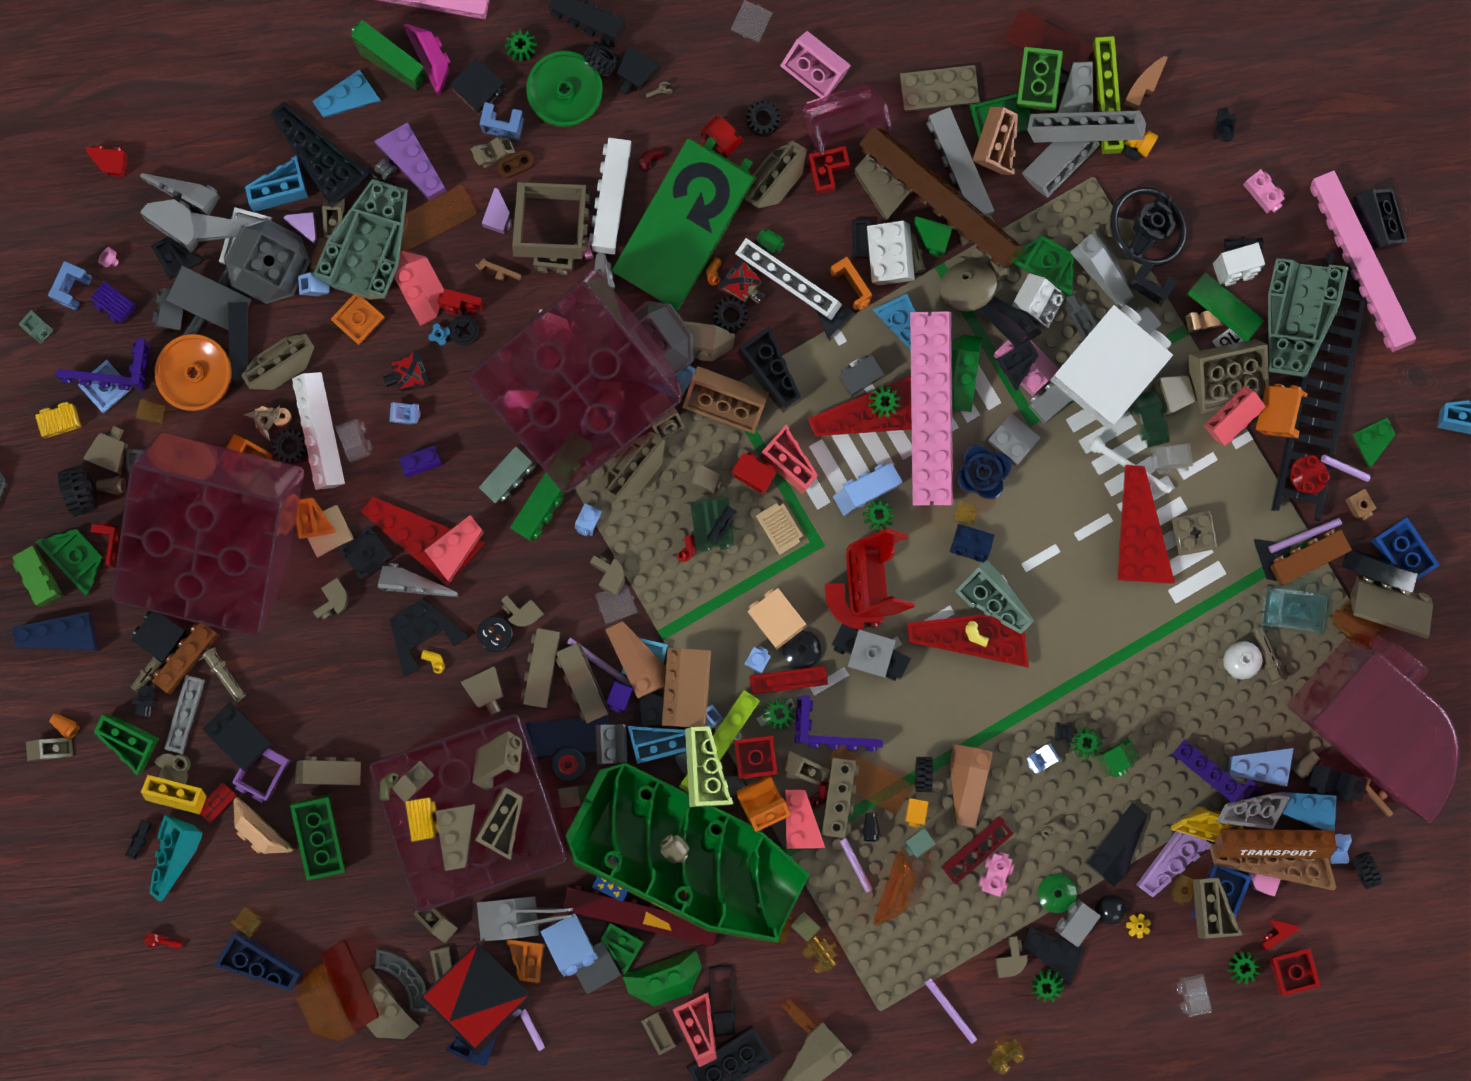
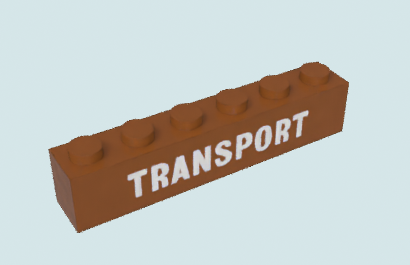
(1275, 843)

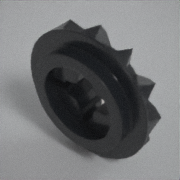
(463, 321)

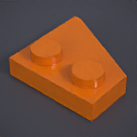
(312, 520)
(527, 959)

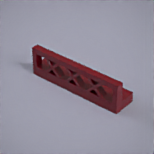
(972, 844)

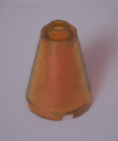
(1356, 627)

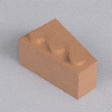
(996, 141)

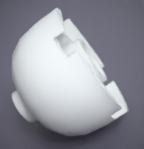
(1243, 660)

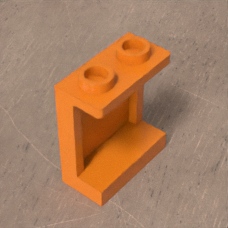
(845, 267)
(1280, 411)
(762, 803)

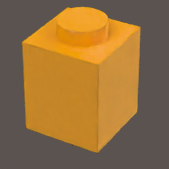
(916, 812)

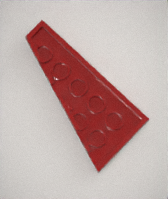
(858, 416)
(412, 533)
(1141, 541)
(950, 635)

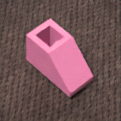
(1264, 884)

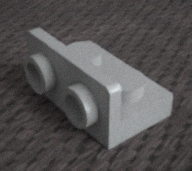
(611, 744)

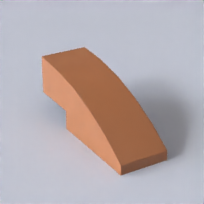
(1145, 84)

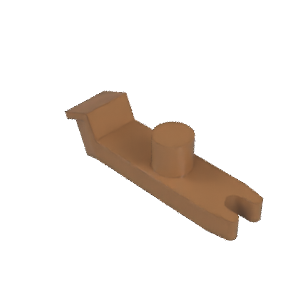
(501, 272)
(1378, 798)

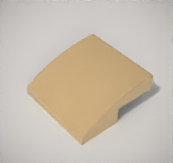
(327, 543)

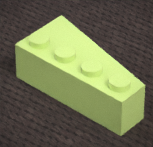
(704, 770)

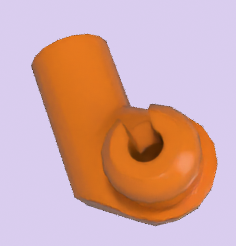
(711, 272)

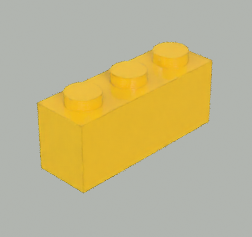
(173, 794)

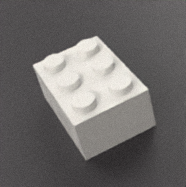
(890, 253)
(1239, 264)

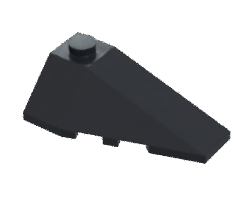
(1010, 321)
(1116, 849)

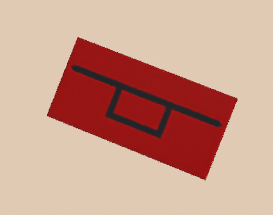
(217, 802)

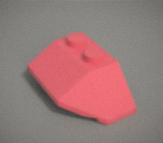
(419, 286)

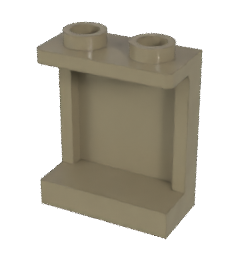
(495, 758)

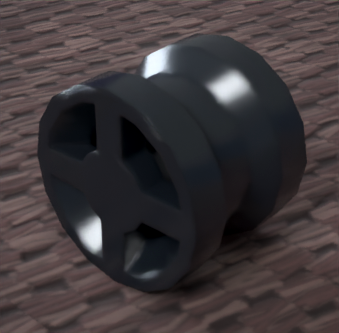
(1063, 731)

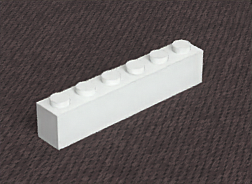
(611, 196)
(788, 279)
(318, 430)

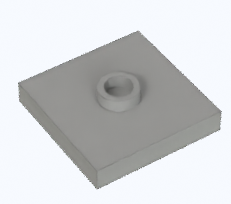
(871, 653)

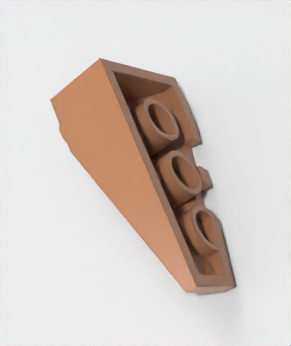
(639, 662)
(968, 778)

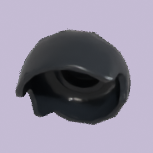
(1111, 909)

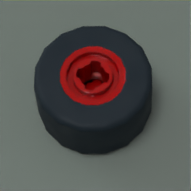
(566, 757)

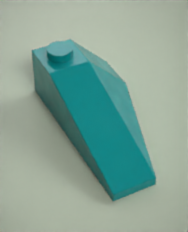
(176, 849)

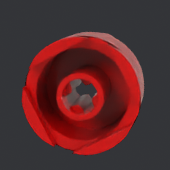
(723, 133)

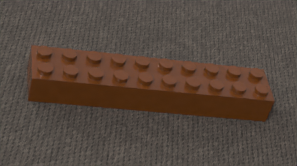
(941, 196)

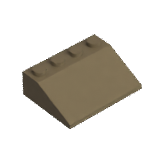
(1225, 370)
(1392, 606)

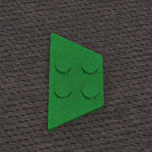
(1049, 261)
(74, 557)

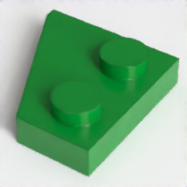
(1374, 440)
(622, 945)

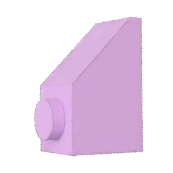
(497, 215)

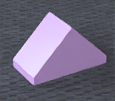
(304, 224)

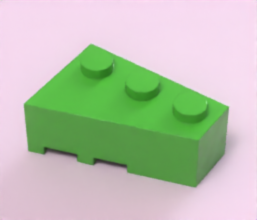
(37, 577)

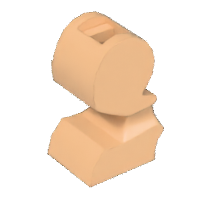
(1202, 321)
(283, 419)

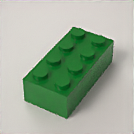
(318, 836)

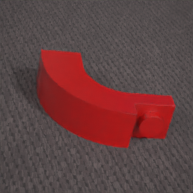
(842, 613)

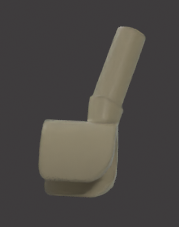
(662, 89)

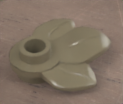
(170, 767)

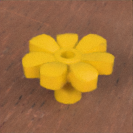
(1133, 925)

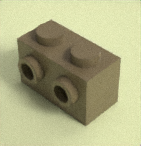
(561, 265)

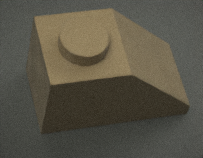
(332, 216)
(706, 479)
(49, 749)
(805, 768)
(573, 796)
(437, 924)

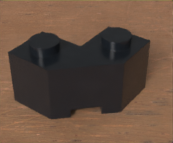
(1337, 782)

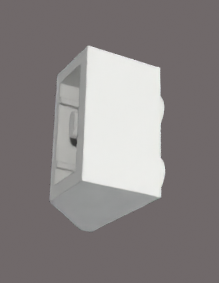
(1039, 300)

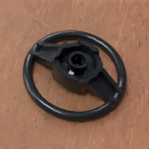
(1146, 230)

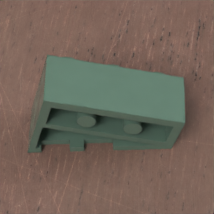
(508, 474)

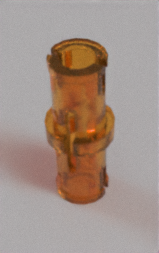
(798, 1016)

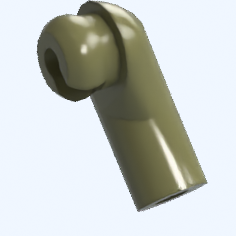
(387, 784)

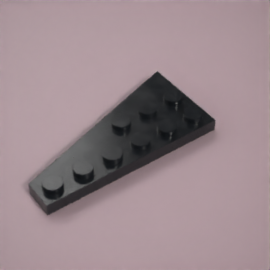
(327, 165)

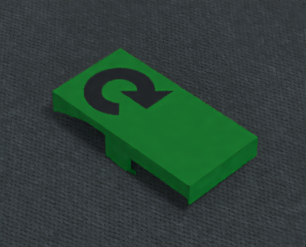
(684, 222)

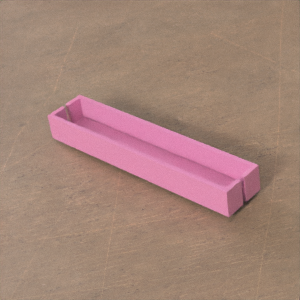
(931, 408)

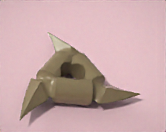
(257, 418)

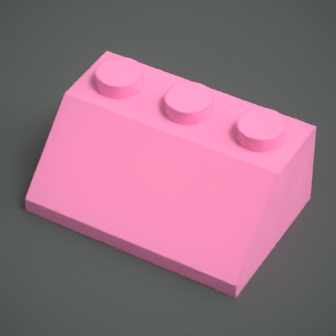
(815, 65)
(1039, 373)

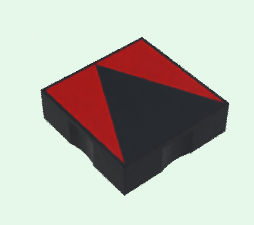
(477, 998)

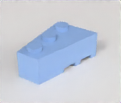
(867, 488)

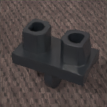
(1224, 125)
(145, 704)

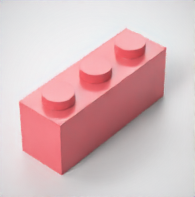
(1234, 416)

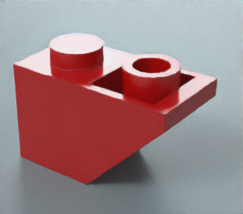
(111, 162)

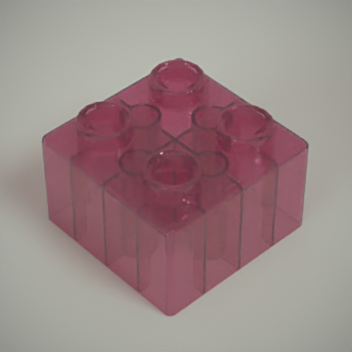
(451, 759)

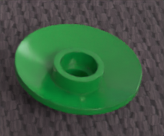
(1049, 886)

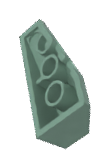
(992, 594)

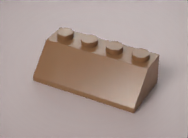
(725, 400)
(686, 688)

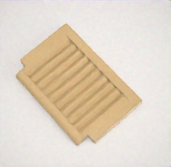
(780, 527)

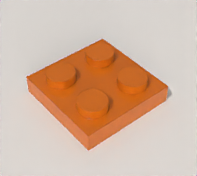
(357, 318)

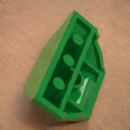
(964, 371)
(664, 979)

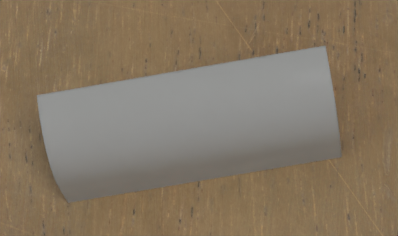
(1057, 164)

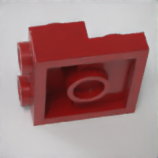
(455, 302)

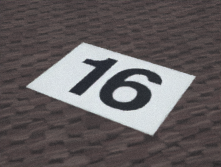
(1227, 338)

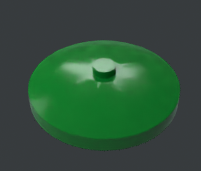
(564, 89)

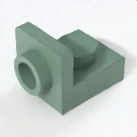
(35, 327)

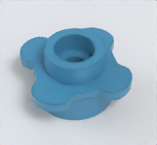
(444, 334)

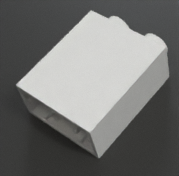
(1113, 365)

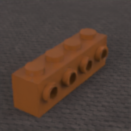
(1307, 559)
(185, 658)

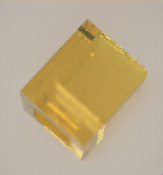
(150, 412)
(247, 922)

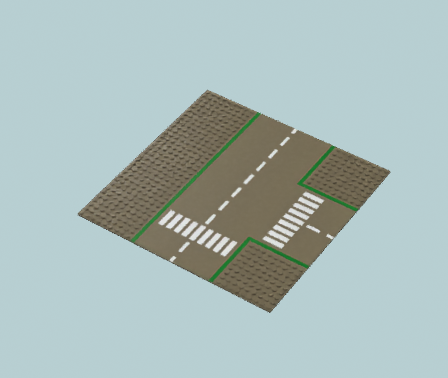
(1099, 651)

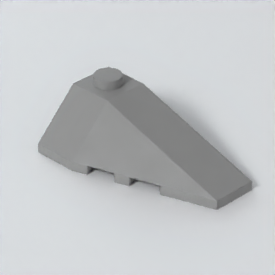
(401, 580)

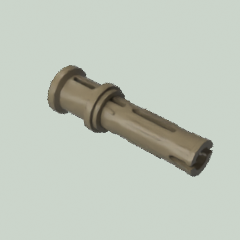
(1272, 664)
(218, 667)

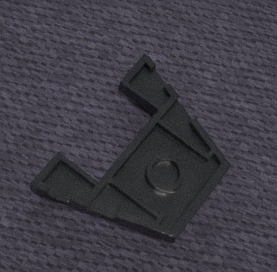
(418, 625)

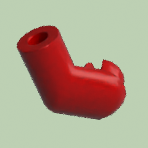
(689, 549)

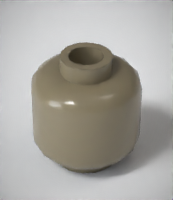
(674, 849)

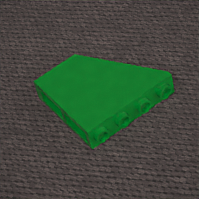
(387, 55)

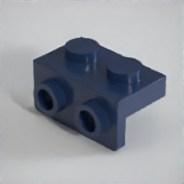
(972, 543)

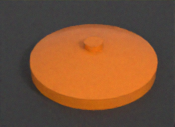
(193, 372)

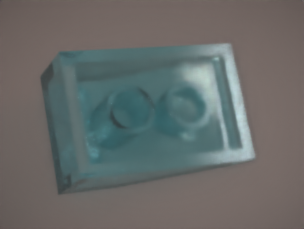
(1295, 610)

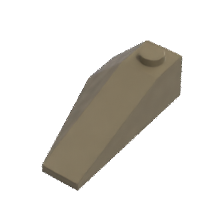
(818, 1057)

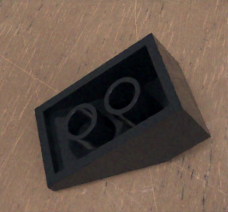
(237, 736)

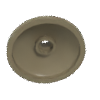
(968, 293)

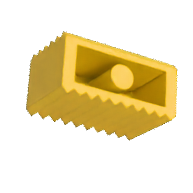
(58, 420)
(422, 819)

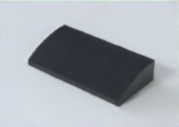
(735, 1058)

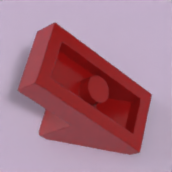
(1282, 931)

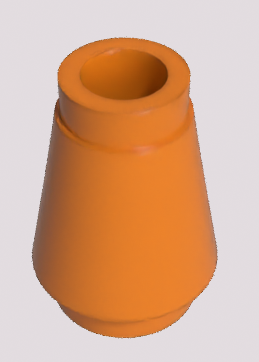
(65, 726)

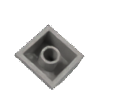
(1013, 439)

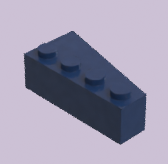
(62, 633)
(252, 959)

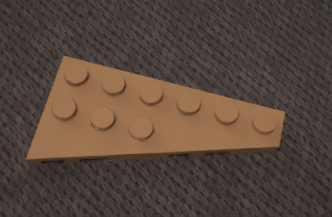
(1306, 871)

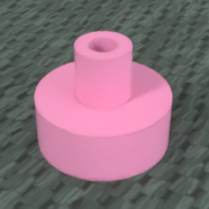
(108, 257)

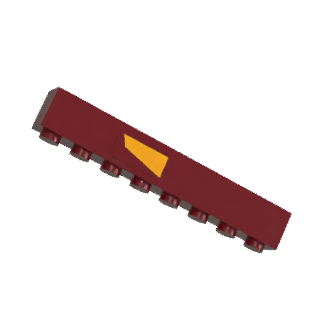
(634, 914)

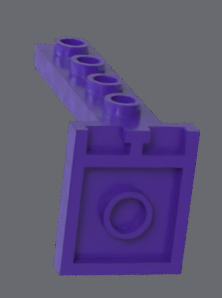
(137, 368)
(804, 724)
(1215, 775)

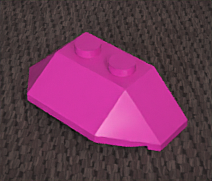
(430, 55)

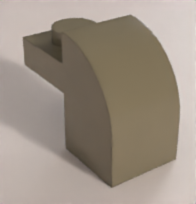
(493, 152)
(614, 574)
(337, 598)
(523, 617)
(1012, 964)

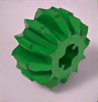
(527, 49)
(891, 401)
(885, 514)
(772, 716)
(1092, 746)
(1245, 974)
(1043, 979)

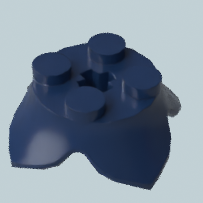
(995, 463)

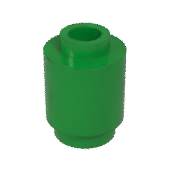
(770, 241)

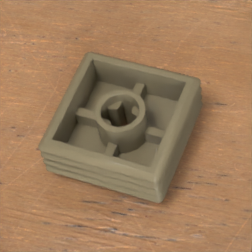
(1188, 543)

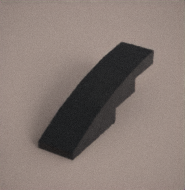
(238, 338)
(1380, 570)

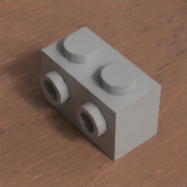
(1077, 922)

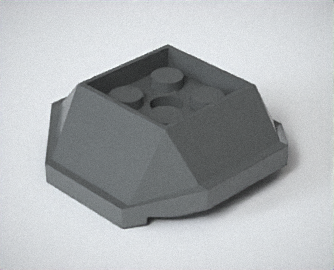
(246, 263)
(668, 332)

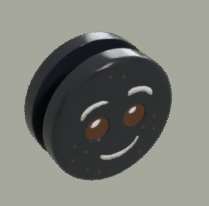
(495, 634)

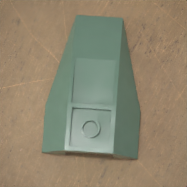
(366, 243)
(1300, 313)

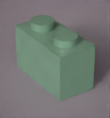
(918, 843)

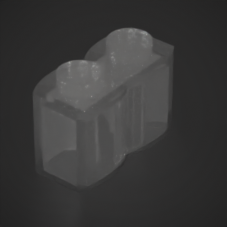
(354, 440)
(1171, 457)
(1194, 995)

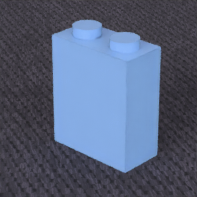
(569, 945)

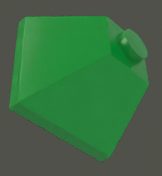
(932, 235)

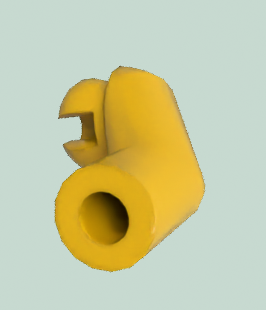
(436, 661)

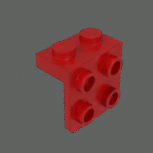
(114, 534)

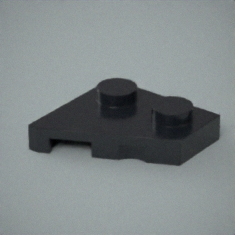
(1267, 558)

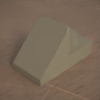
(412, 781)

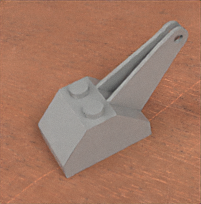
(188, 228)
(513, 918)

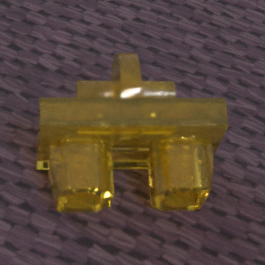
(823, 952)
(1005, 1053)

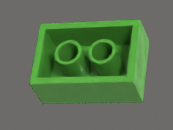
(1040, 78)

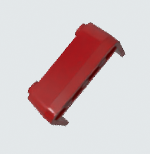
(867, 575)

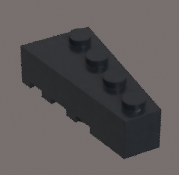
(590, 19)
(769, 367)

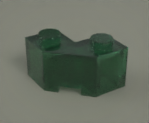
(1153, 426)

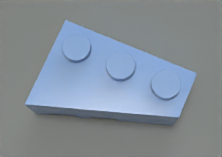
(1262, 767)

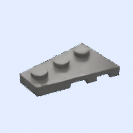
(1078, 89)

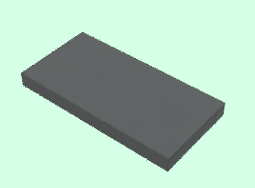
(203, 297)

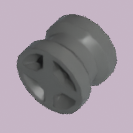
(386, 169)

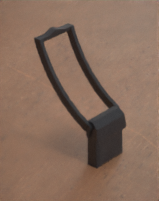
(725, 1020)

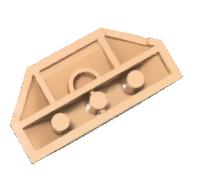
(258, 831)

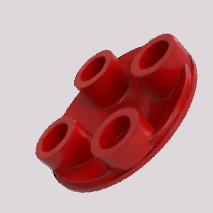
(1309, 474)

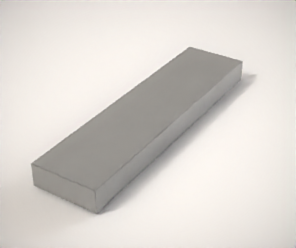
(184, 714)

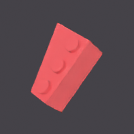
(789, 460)
(453, 547)
(801, 825)
(697, 1028)

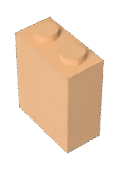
(776, 618)

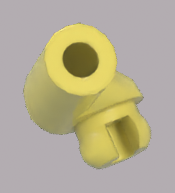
(973, 634)

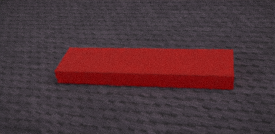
(788, 680)

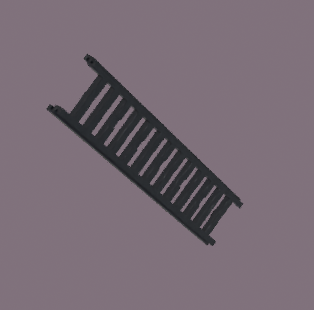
(1338, 408)

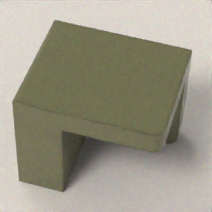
(805, 926)

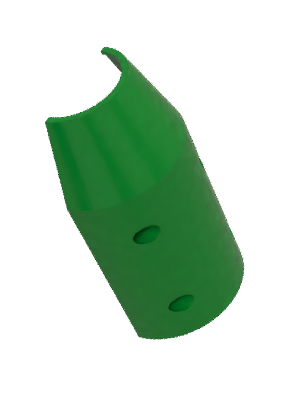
(728, 883)

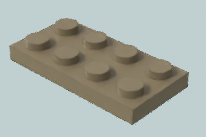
(939, 88)

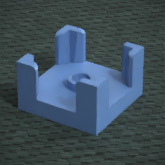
(501, 128)
(64, 282)

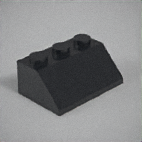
(1380, 218)

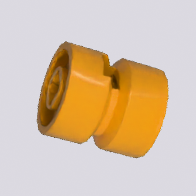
(1143, 146)

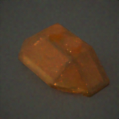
(896, 891)
(323, 1006)

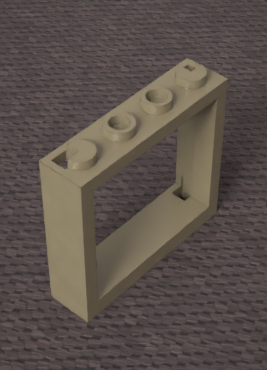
(550, 191)

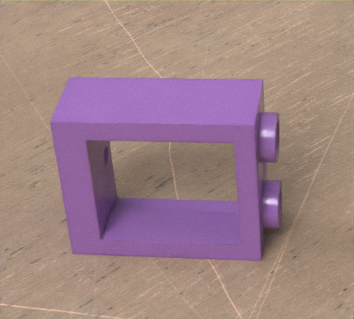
(258, 795)

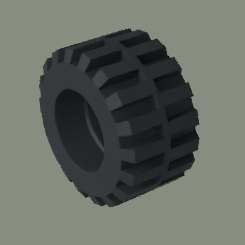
(77, 490)

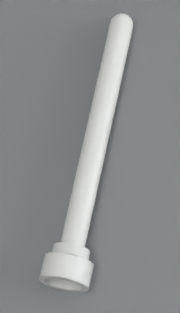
(1098, 446)

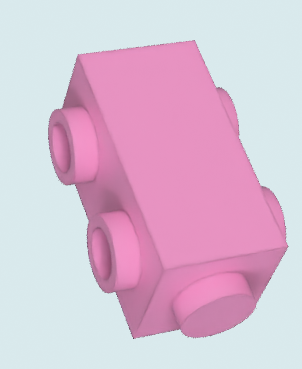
(1264, 191)
(998, 868)

